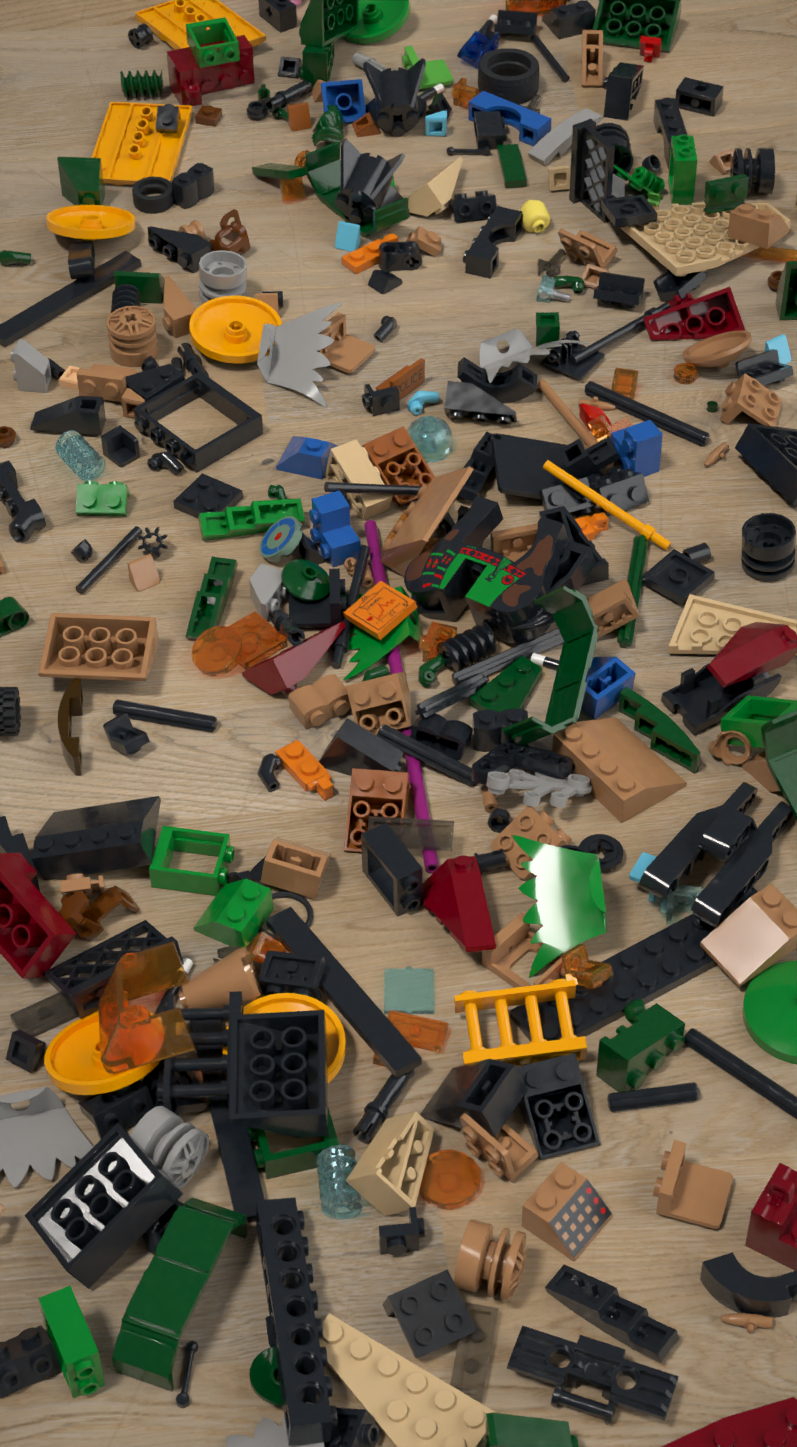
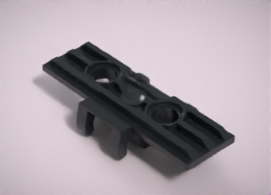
(596, 1364)

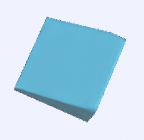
(436, 124)
(347, 236)
(781, 345)

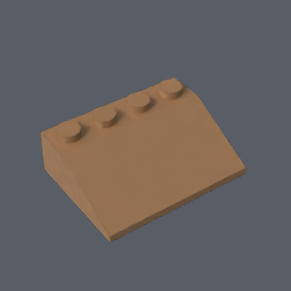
(423, 519)
(99, 647)
(620, 766)

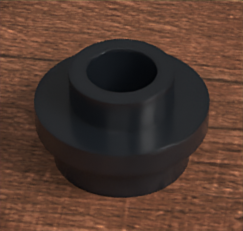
(256, 110)

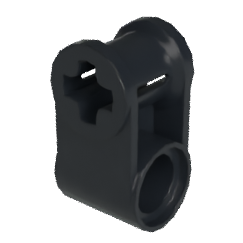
(396, 256)

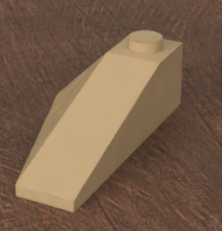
(435, 192)

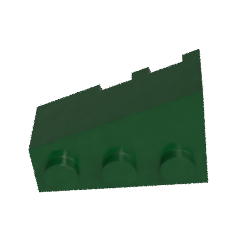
(317, 63)

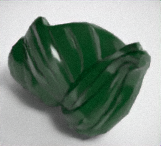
(329, 126)

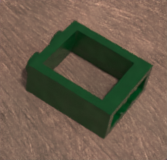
(290, 1160)

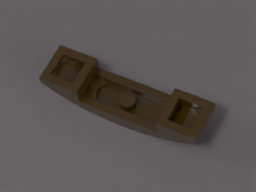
(71, 705)

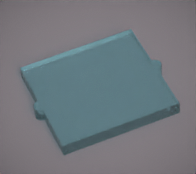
(409, 990)

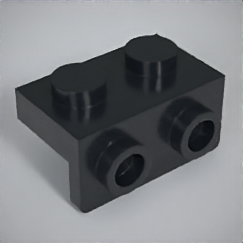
(472, 207)
(669, 285)
(620, 289)
(764, 368)
(26, 1360)

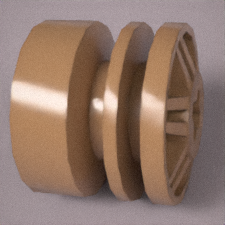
(132, 335)
(490, 1260)

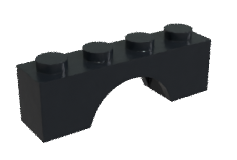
(668, 121)
(483, 255)

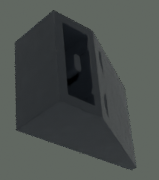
(482, 1090)
(557, 1107)

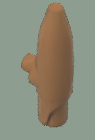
(595, 402)
(717, 454)
(748, 1321)

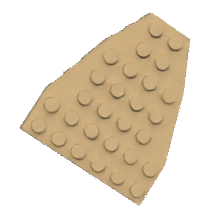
(690, 239)

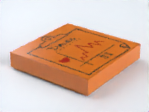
(380, 610)

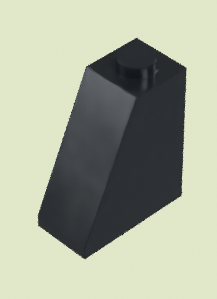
(359, 749)

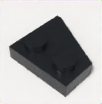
(154, 381)

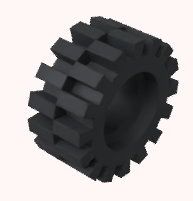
(9, 711)

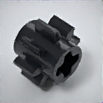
(145, 544)

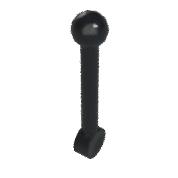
(485, 151)
(182, 1399)

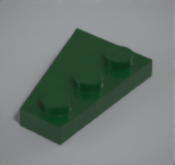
(508, 688)

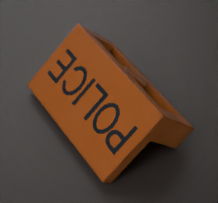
(406, 379)

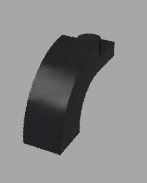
(505, 386)
(748, 1292)

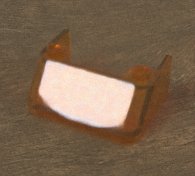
(128, 1031)

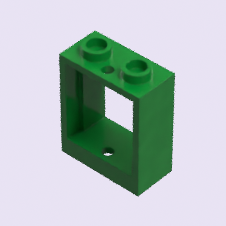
(219, 31)
(682, 170)
(752, 714)
(196, 842)
(72, 1342)

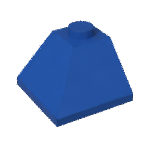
(347, 96)
(306, 457)

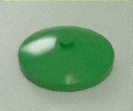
(379, 20)
(772, 1010)

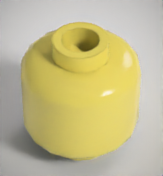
(535, 216)

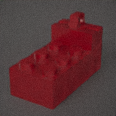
(190, 81)
(30, 926)
(774, 1219)

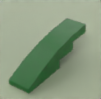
(248, 519)

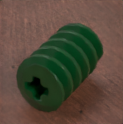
(142, 83)

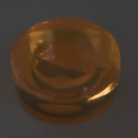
(685, 373)

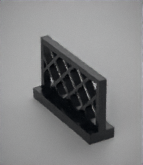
(583, 165)
(89, 989)

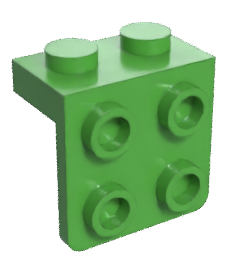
(435, 72)

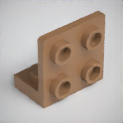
(613, 607)

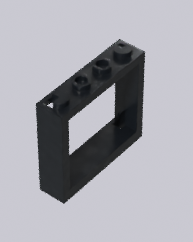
(198, 385)

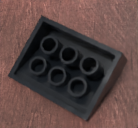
(773, 455)
(97, 838)
(280, 1072)
(102, 1206)

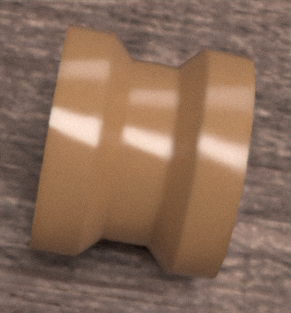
(194, 228)

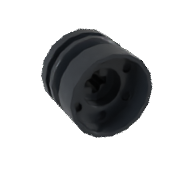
(619, 138)
(758, 169)
(768, 546)

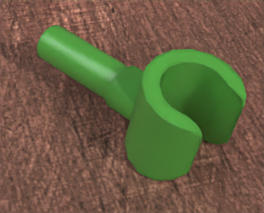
(654, 199)

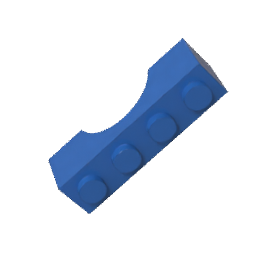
(530, 124)

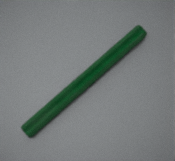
(634, 578)

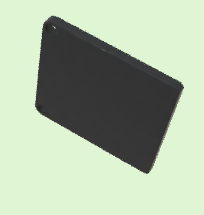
(521, 463)

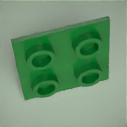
(642, 179)

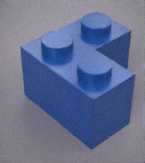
(639, 447)
(333, 529)

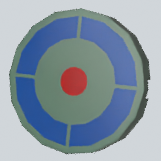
(281, 538)

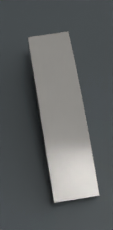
(560, 138)

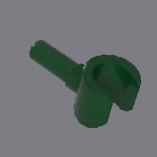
(263, 92)

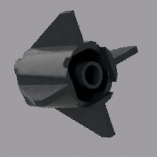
(396, 99)
(365, 183)

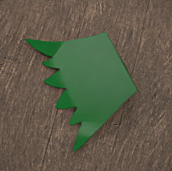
(374, 649)
(567, 896)

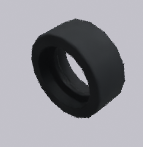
(152, 204)

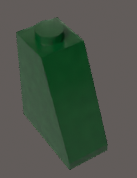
(524, 1431)

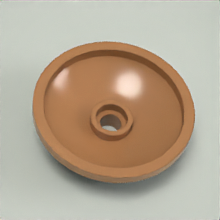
(718, 349)

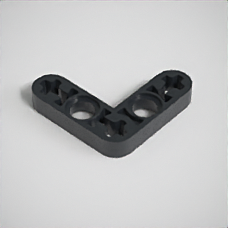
(512, 755)

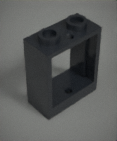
(392, 869)

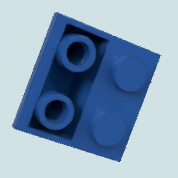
(604, 683)

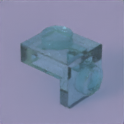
(679, 901)

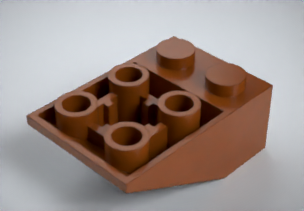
(399, 462)
(375, 795)

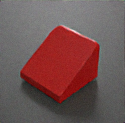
(590, 412)

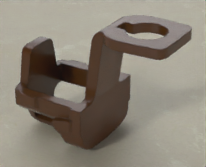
(234, 232)
(86, 919)

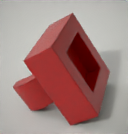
(650, 48)

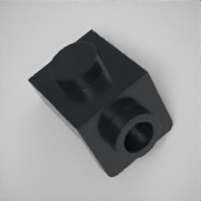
(167, 119)
(382, 400)
(124, 736)
(402, 1237)

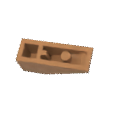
(592, 58)
(176, 309)

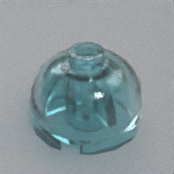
(431, 438)

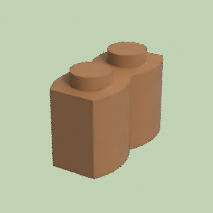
(319, 701)

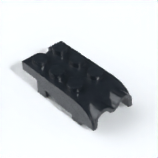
(705, 701)

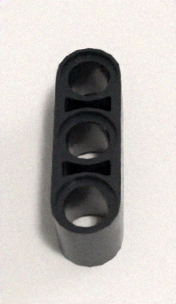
(81, 259)

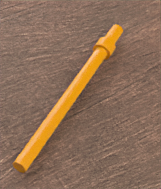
(647, 530)

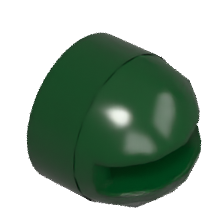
(633, 1009)

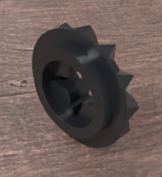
(608, 846)

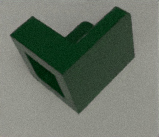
(547, 327)

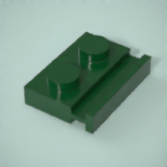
(725, 193)

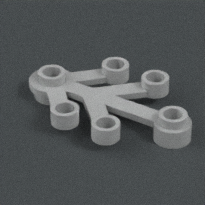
(575, 785)

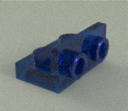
(477, 47)

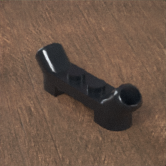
(26, 514)

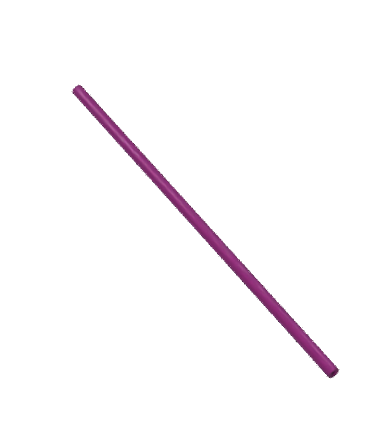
(395, 665)

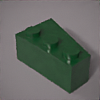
(639, 1048)

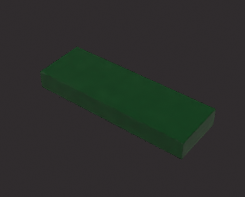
(511, 166)
(279, 171)

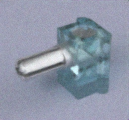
(546, 291)

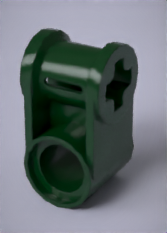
(12, 615)

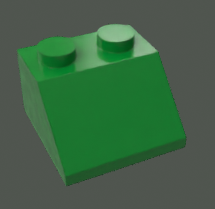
(236, 913)

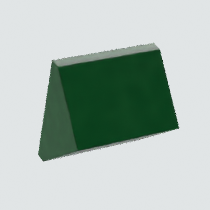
(149, 284)

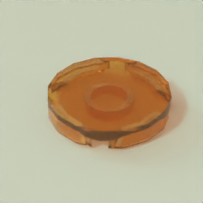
(217, 650)
(450, 1179)

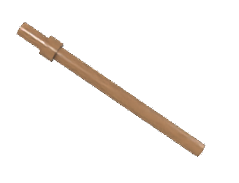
(568, 415)

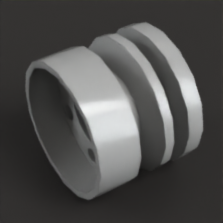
(222, 275)
(172, 1144)

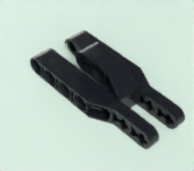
(721, 834)

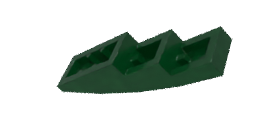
(212, 597)
(664, 733)

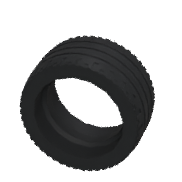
(509, 75)

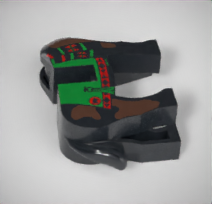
(496, 588)

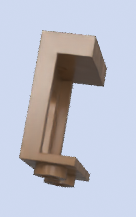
(511, 946)

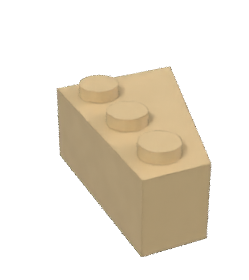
(352, 465)

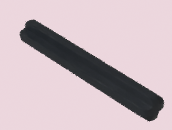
(451, 696)
(165, 715)
(426, 754)

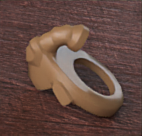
(720, 748)

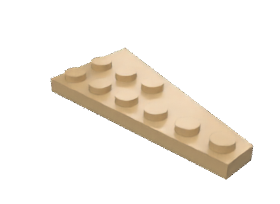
(710, 624)
(400, 1396)

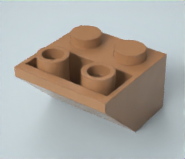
(381, 702)
(295, 867)

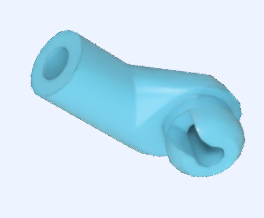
(416, 403)

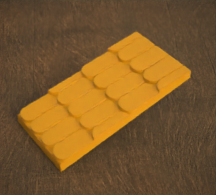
(170, 20)
(133, 148)

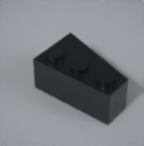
(621, 87)
(574, 532)

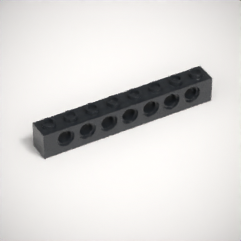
(289, 1294)

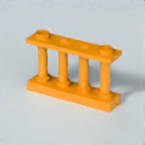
(538, 1048)

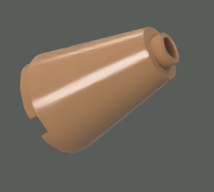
(228, 975)

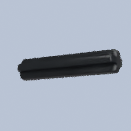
(653, 1096)

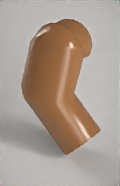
(350, 565)

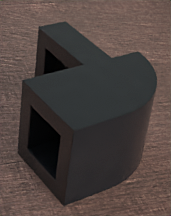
(589, 461)

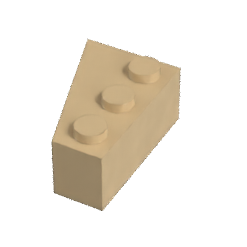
(394, 1164)

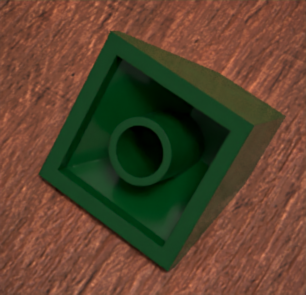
(81, 180)

